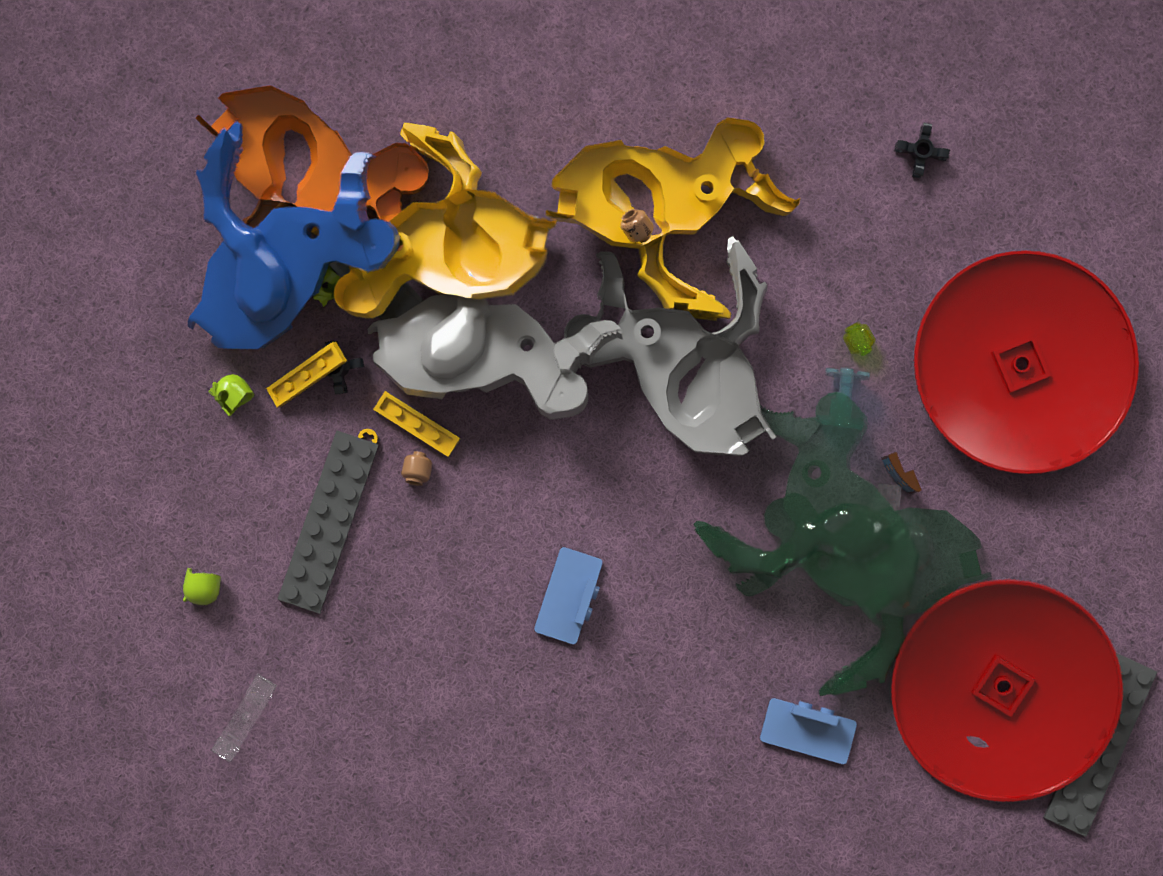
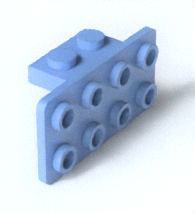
(569, 595)
(808, 730)

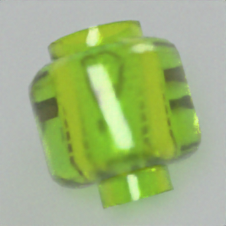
(859, 339)

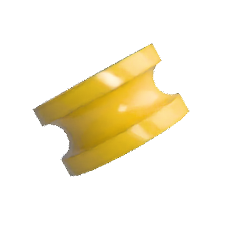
(370, 432)

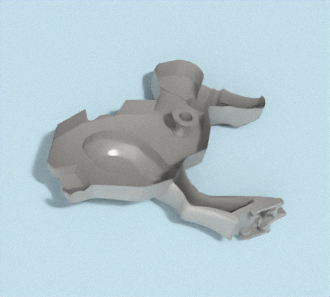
(469, 344)
(722, 400)

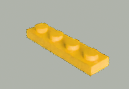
(306, 374)
(416, 424)

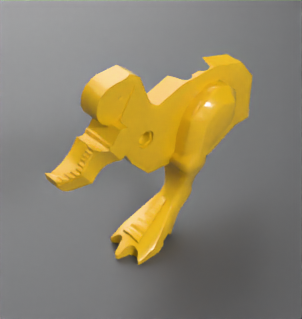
(680, 207)
(450, 238)

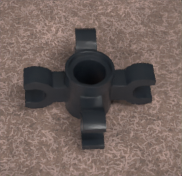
(937, 153)
(339, 382)

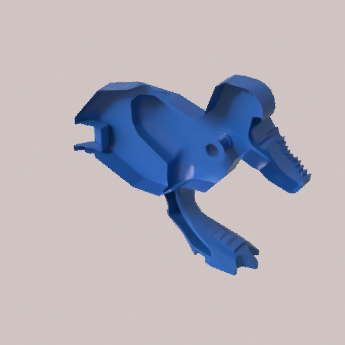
(270, 271)

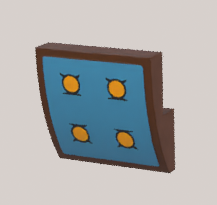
(907, 480)

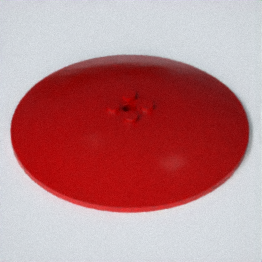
(1075, 351)
(1040, 729)

